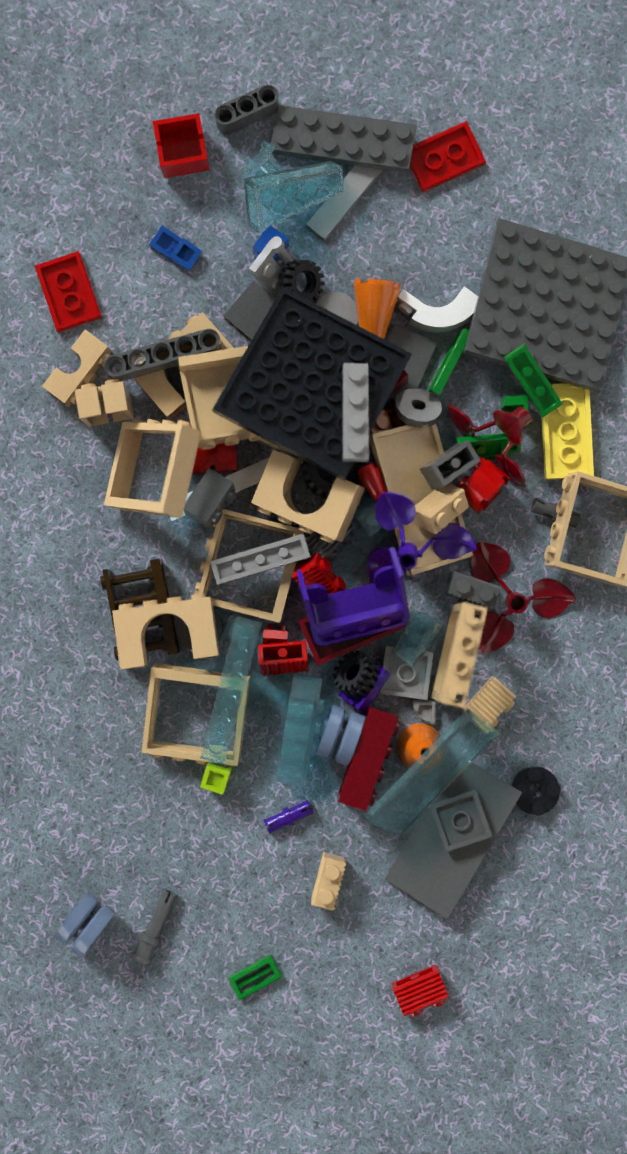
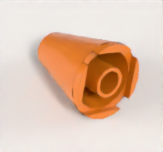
(375, 304)
(413, 740)

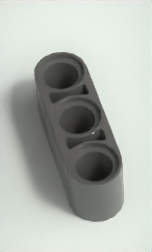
(253, 100)

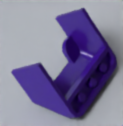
(358, 609)

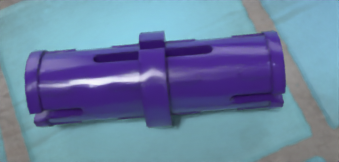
(288, 816)

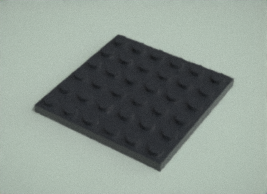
(293, 380)

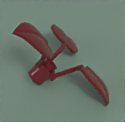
(509, 424)
(548, 596)

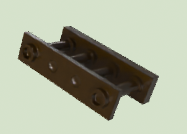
(154, 572)

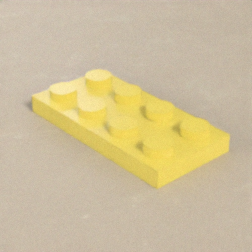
(568, 434)

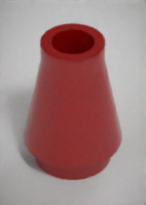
(371, 480)

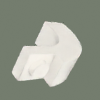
(438, 318)

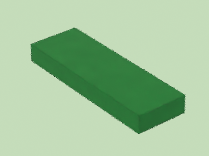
(448, 362)
(533, 380)

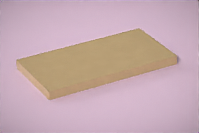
(399, 458)

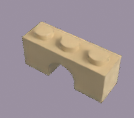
(92, 355)

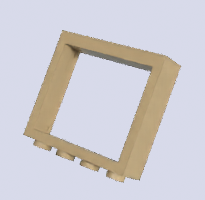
(177, 475)
(560, 526)
(213, 546)
(458, 654)
(179, 751)

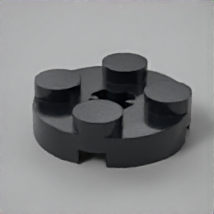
(549, 790)

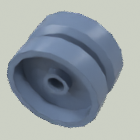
(338, 734)
(83, 924)

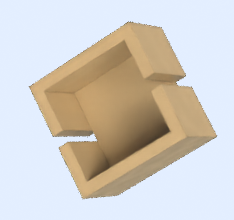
(97, 402)

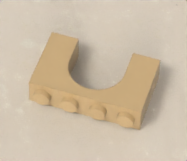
(157, 384)
(274, 496)
(133, 621)

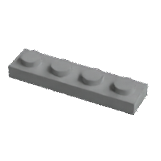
(355, 413)
(260, 559)

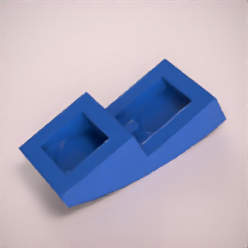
(174, 248)

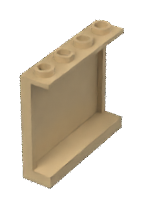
(203, 382)

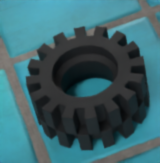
(313, 278)
(364, 678)

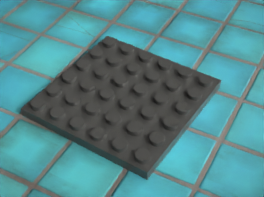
(553, 299)

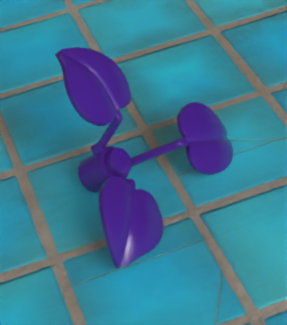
(397, 510)

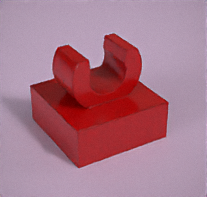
(274, 636)

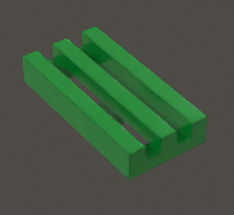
(273, 966)

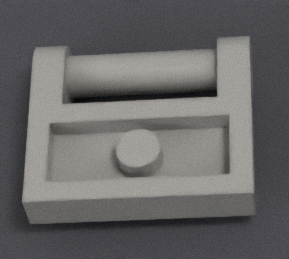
(265, 267)

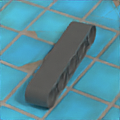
(151, 353)

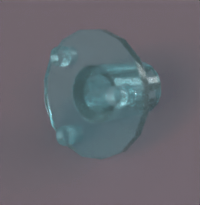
(261, 163)

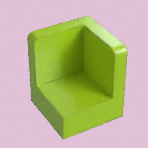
(216, 778)

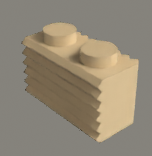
(440, 508)
(491, 701)
(328, 881)

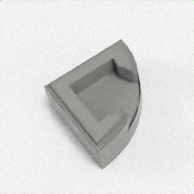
(426, 710)

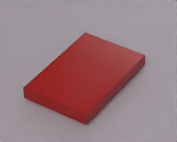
(445, 157)
(68, 292)

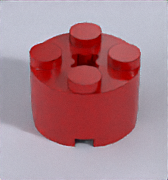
(483, 485)

